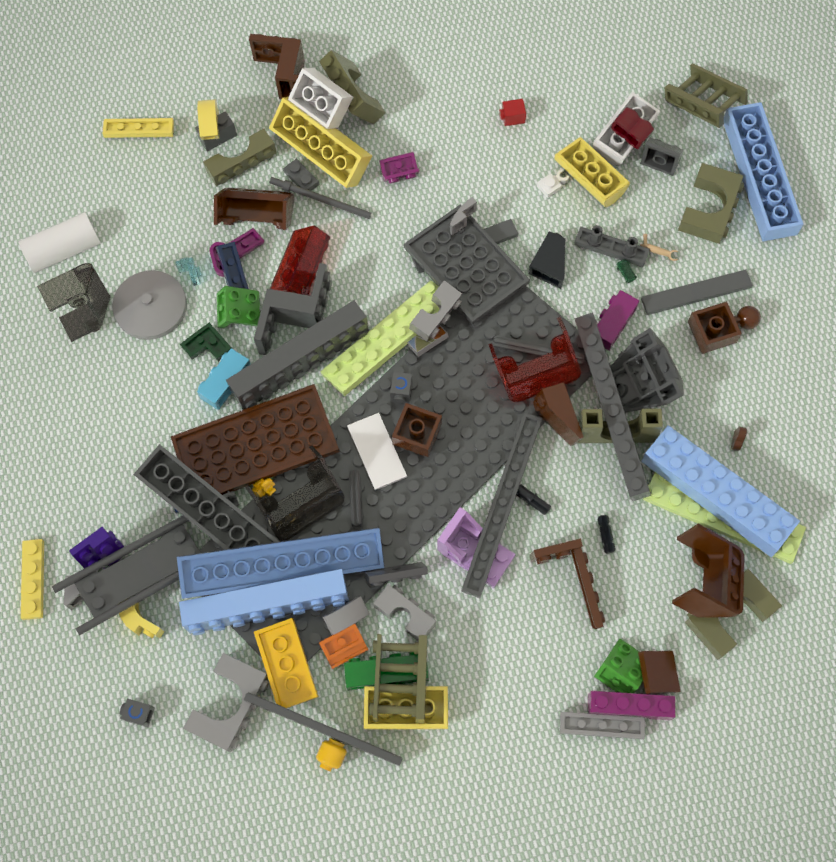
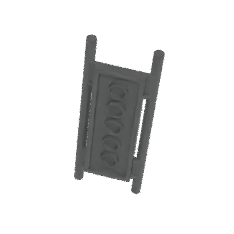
(134, 576)

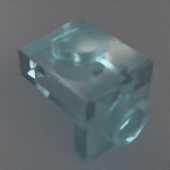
(188, 264)

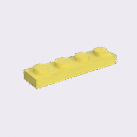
(138, 127)
(32, 579)

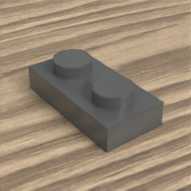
(300, 175)

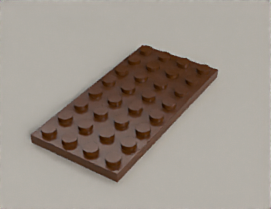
(258, 441)

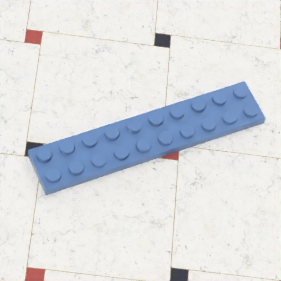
(278, 561)

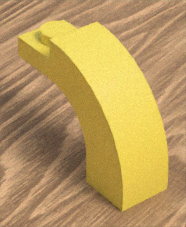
(208, 119)
(135, 622)

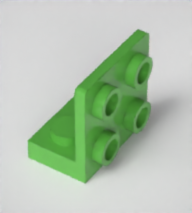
(237, 307)
(621, 669)

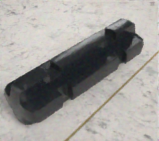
(606, 534)

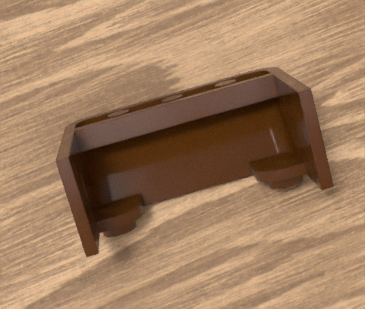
(253, 205)
(721, 577)

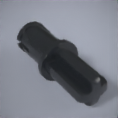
(533, 500)

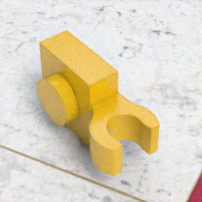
(263, 487)

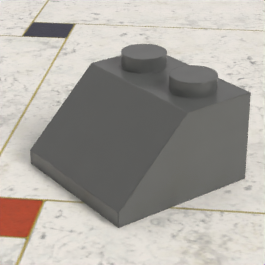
(661, 156)

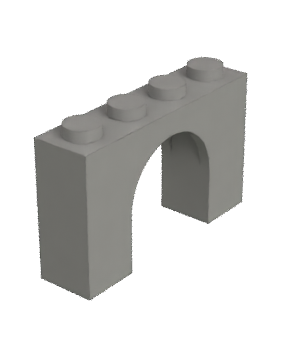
(226, 732)

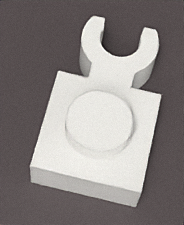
(551, 184)

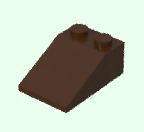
(558, 412)

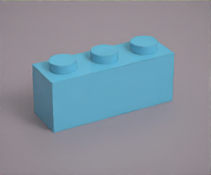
(215, 388)

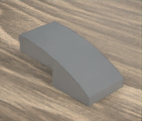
(459, 220)
(346, 615)

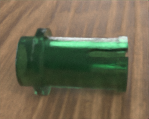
(625, 269)

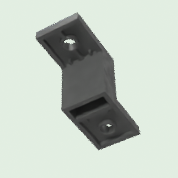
(292, 309)

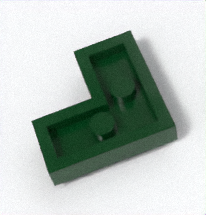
(204, 339)

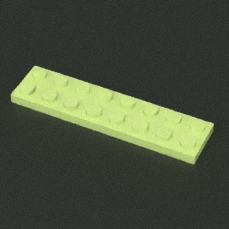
(380, 343)
(673, 500)

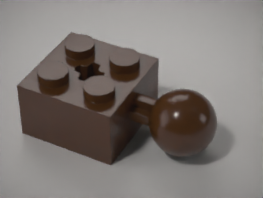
(718, 328)

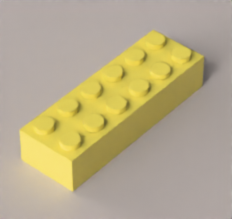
(324, 147)

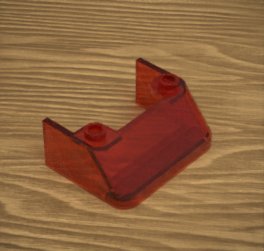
(531, 377)

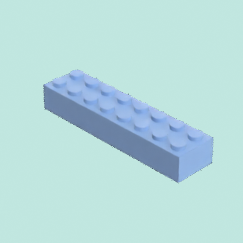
(762, 172)
(720, 491)
(264, 602)

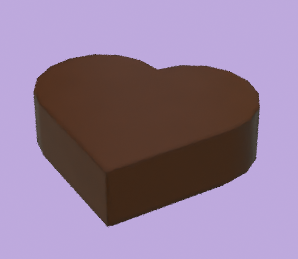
(738, 438)

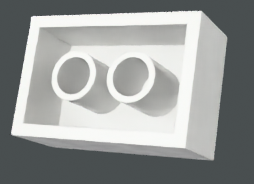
(320, 98)

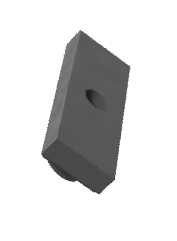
(396, 573)

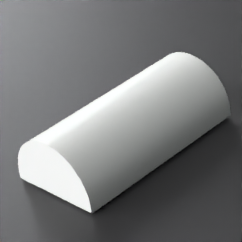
(612, 146)
(59, 242)

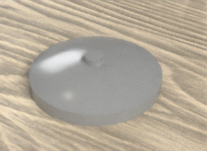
(149, 305)

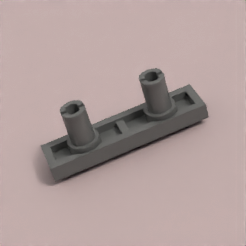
(612, 246)

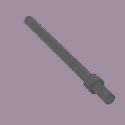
(289, 186)

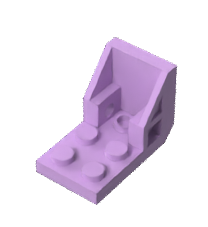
(460, 542)

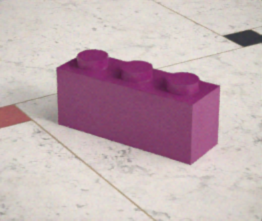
(616, 317)

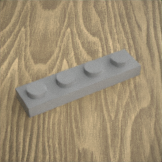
(602, 725)

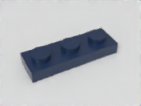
(231, 265)

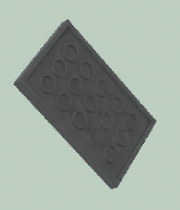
(468, 263)

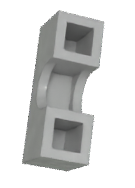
(427, 324)
(392, 600)

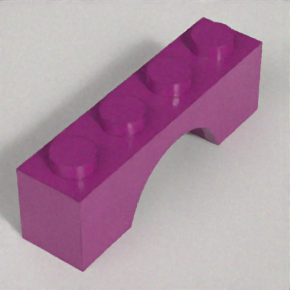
(631, 704)

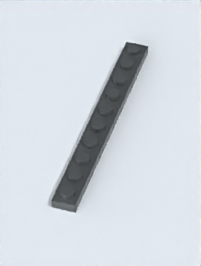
(501, 506)

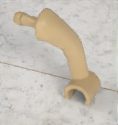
(657, 250)

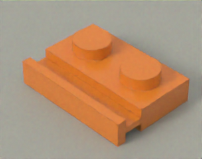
(343, 646)

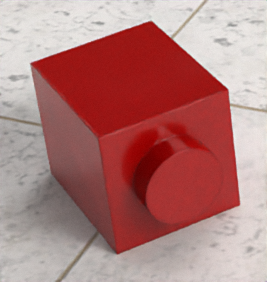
(513, 112)

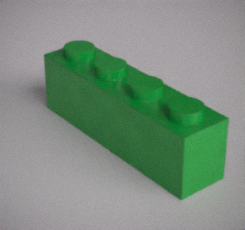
(362, 673)

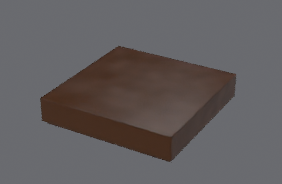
(659, 672)

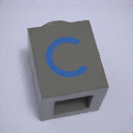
(401, 387)
(136, 712)

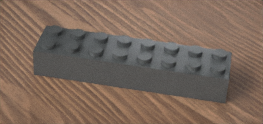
(298, 355)
(200, 502)

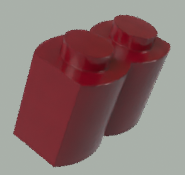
(632, 127)

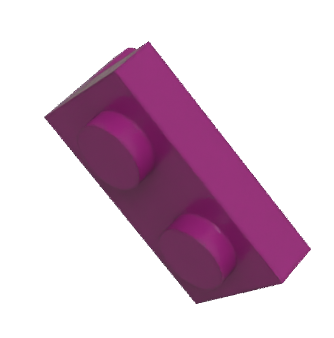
(399, 167)

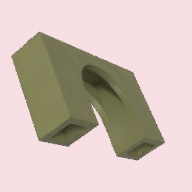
(344, 74)
(713, 225)
(643, 428)
(715, 636)

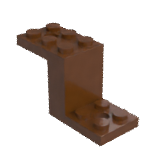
(285, 53)

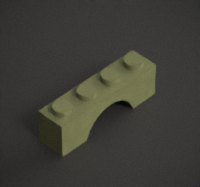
(224, 168)

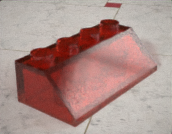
(301, 260)

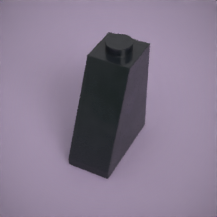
(550, 260)

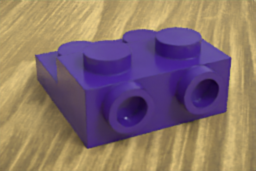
(96, 547)

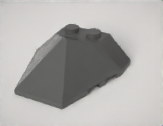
(646, 374)

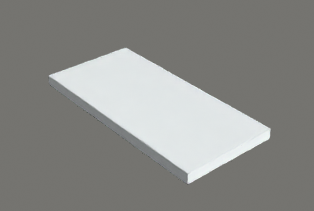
(377, 451)

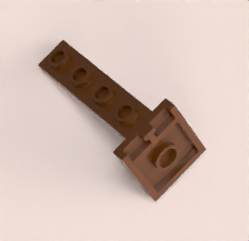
(585, 578)

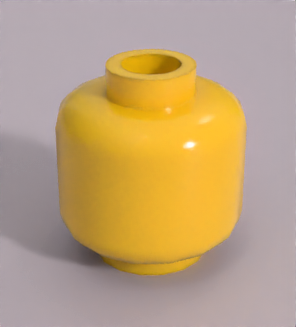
(331, 754)

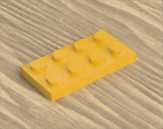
(286, 664)

